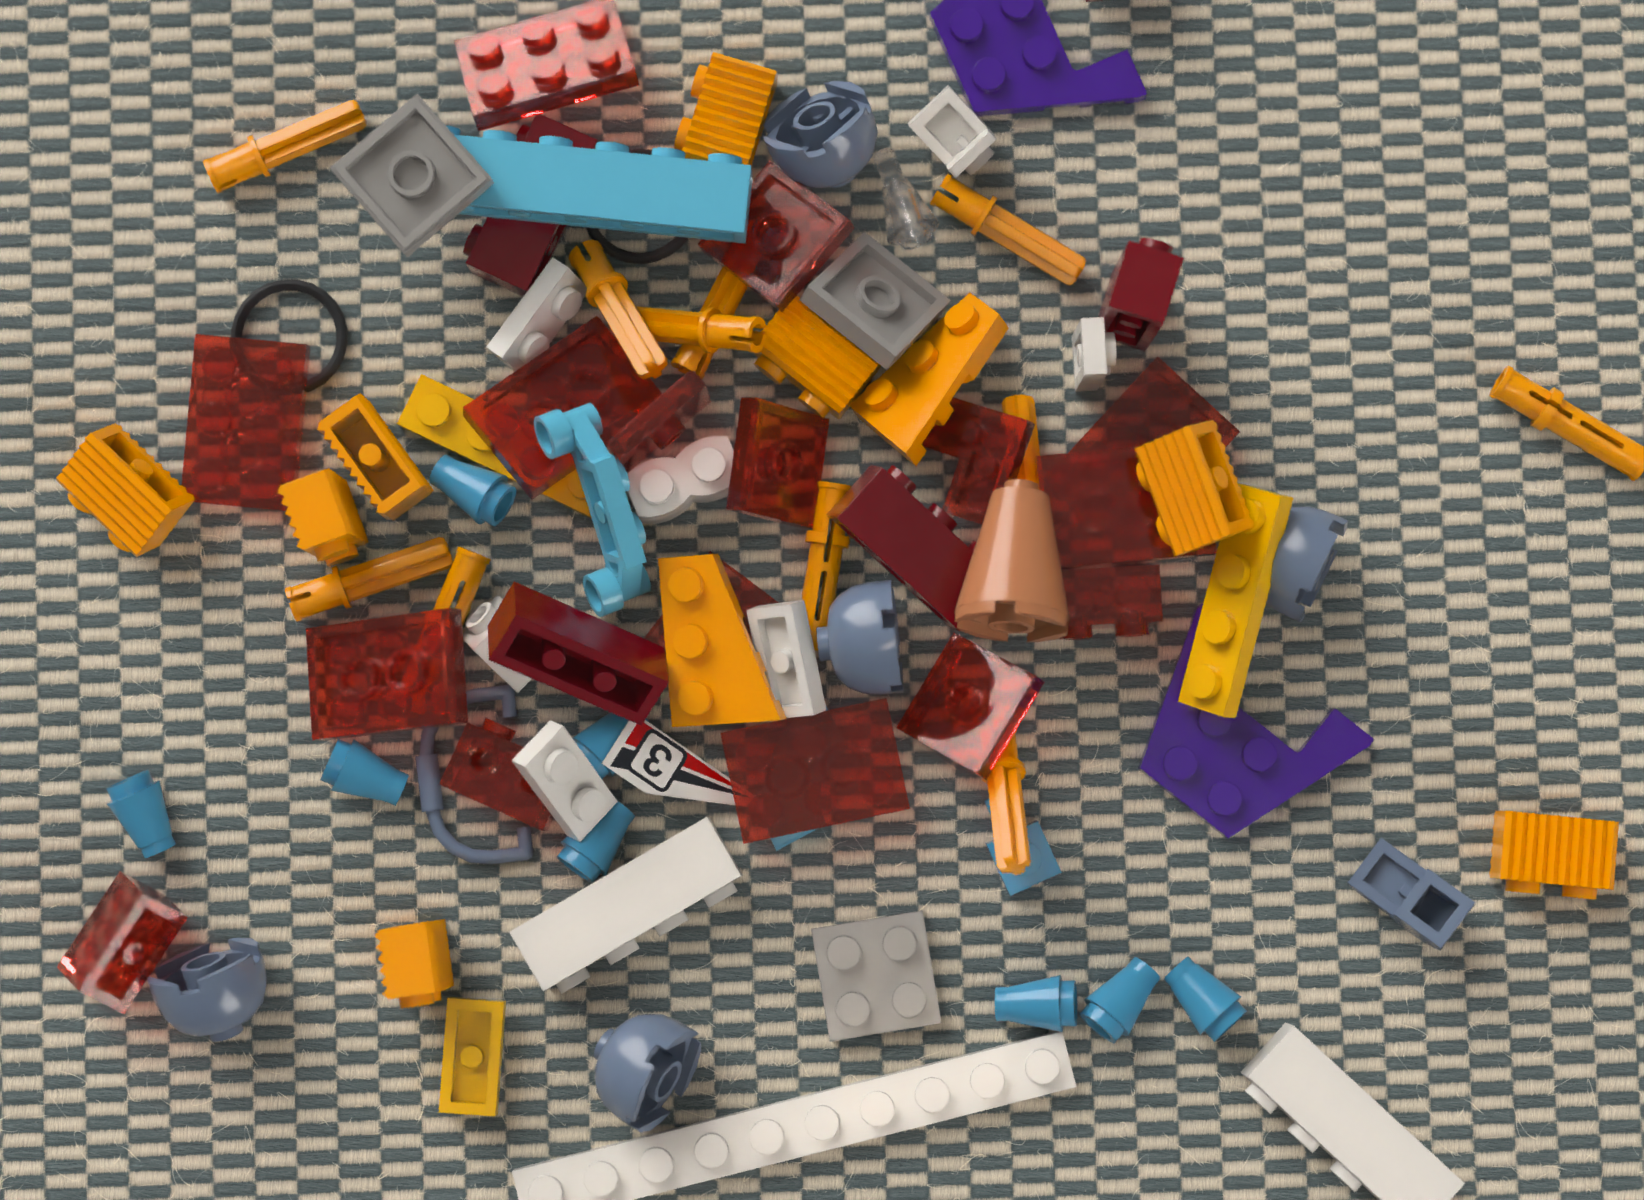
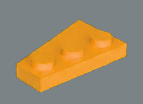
(923, 381)
(707, 647)

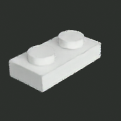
(538, 316)
(1092, 353)
(787, 650)
(564, 780)

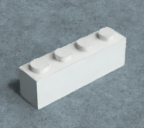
(626, 904)
(1344, 1121)

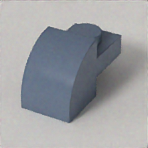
(1411, 895)

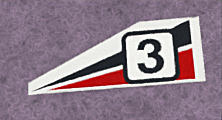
(665, 767)

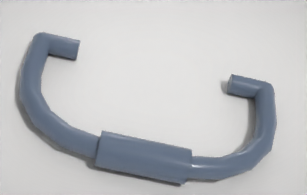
(431, 791)

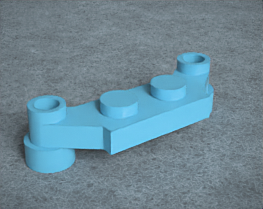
(605, 489)

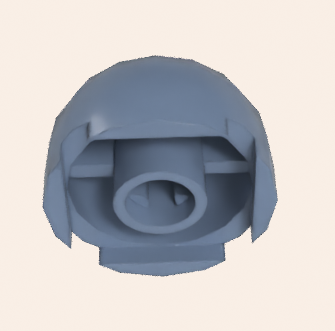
(822, 136)
(1303, 559)
(864, 639)
(211, 991)
(642, 1065)

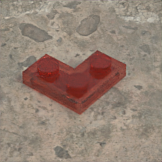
(988, 452)

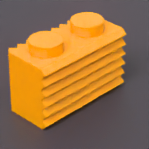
(729, 109)
(815, 360)
(374, 457)
(1192, 488)
(124, 490)
(324, 516)
(1554, 851)
(415, 962)

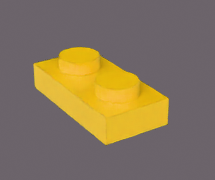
(472, 1056)

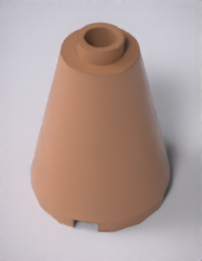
(1015, 570)

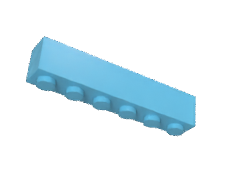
(611, 187)

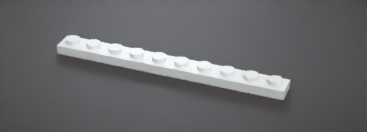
(804, 1124)

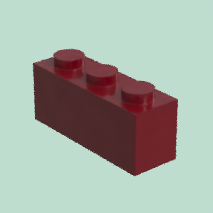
(517, 250)
(1140, 292)
(906, 538)
(577, 653)

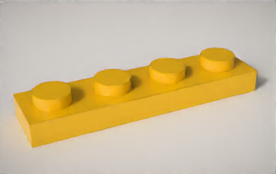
(437, 416)
(1234, 607)

